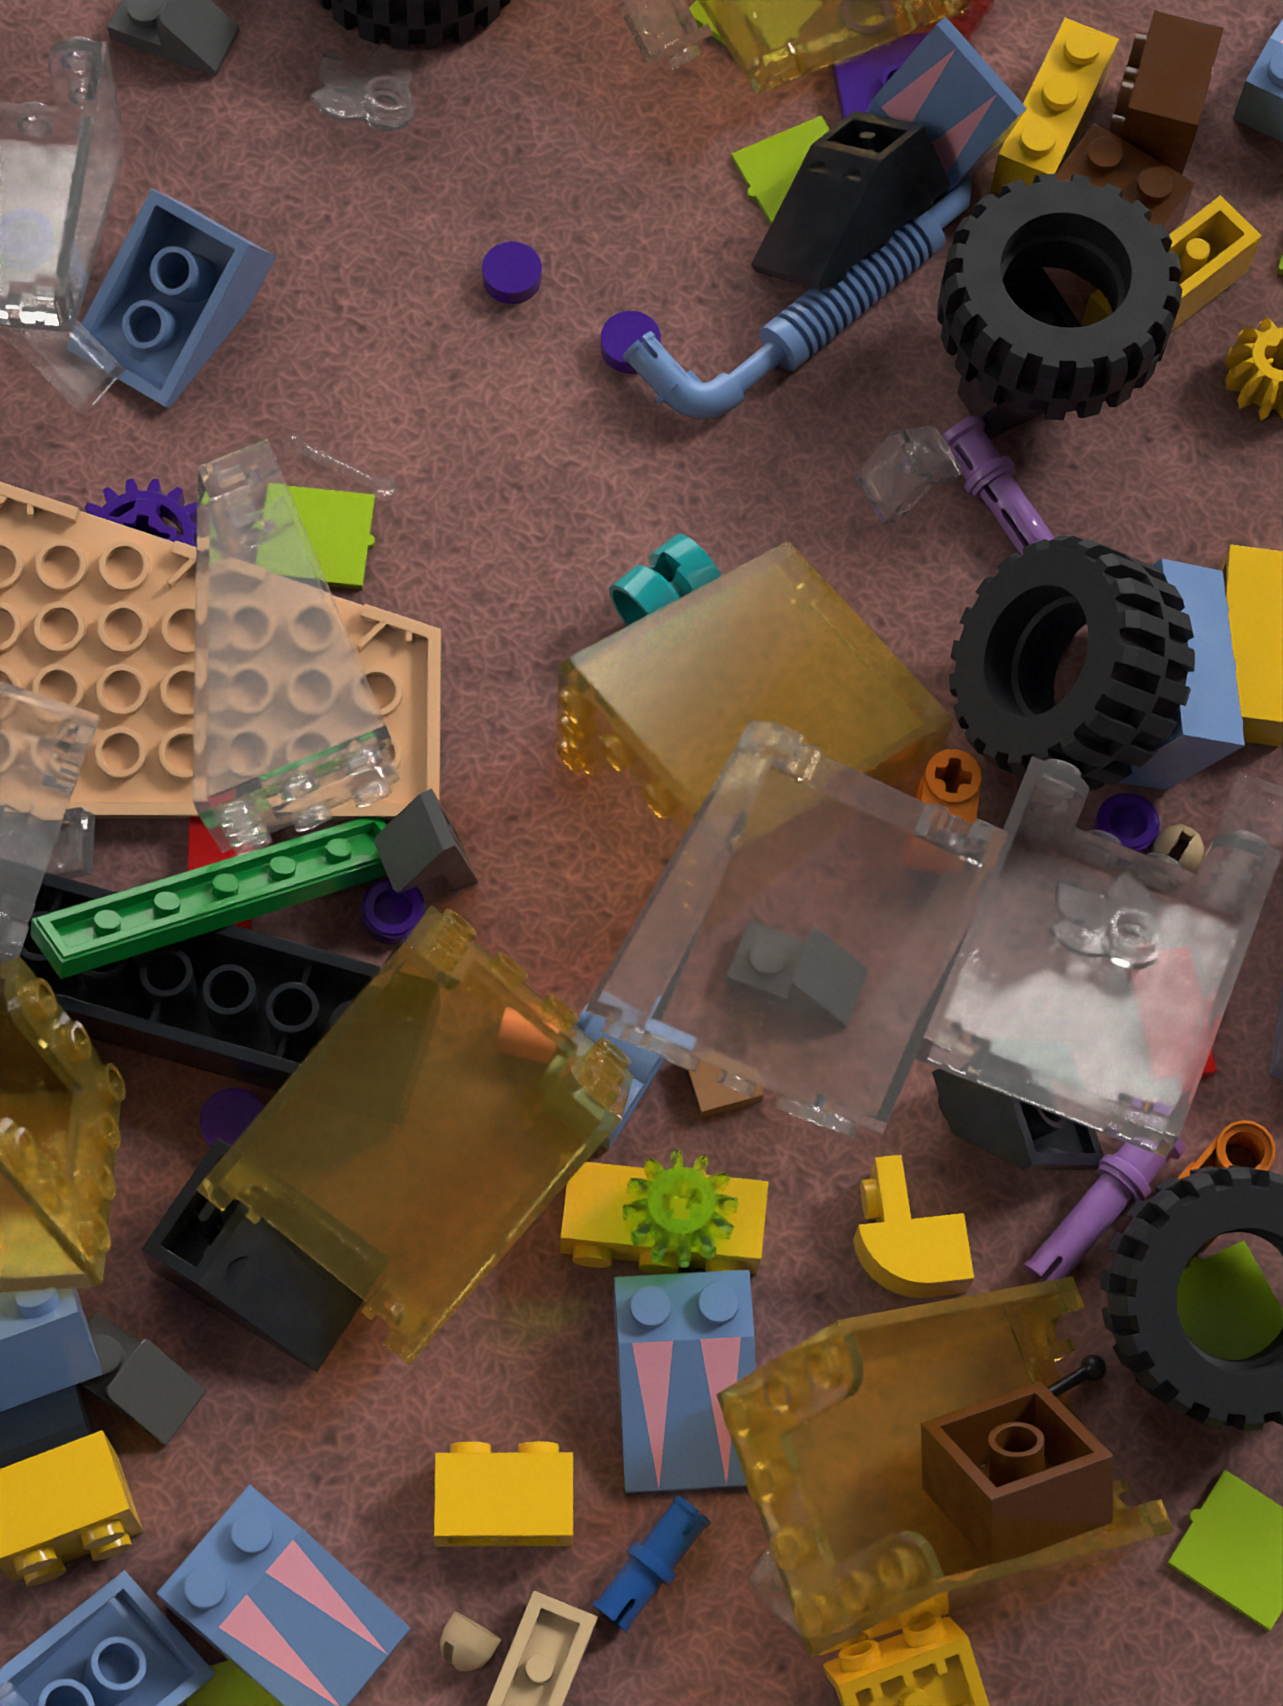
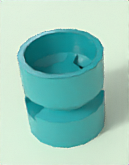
(672, 573)

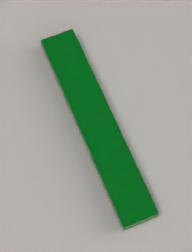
(209, 897)

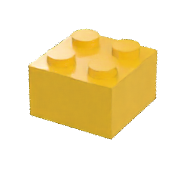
(64, 1508)

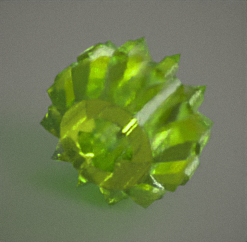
(705, 1217)

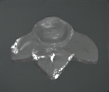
(367, 93)
(1109, 926)

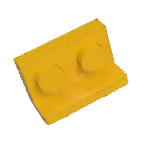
(917, 1668)

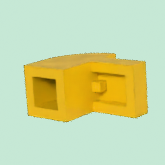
(905, 1253)

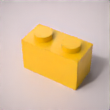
(503, 1496)

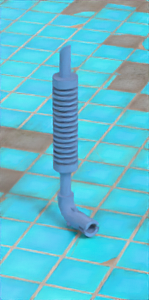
(803, 324)

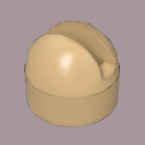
(1168, 838)
(467, 1643)

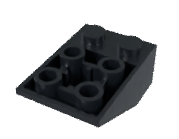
(850, 198)
(250, 1272)

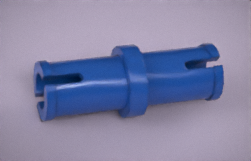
(651, 1563)

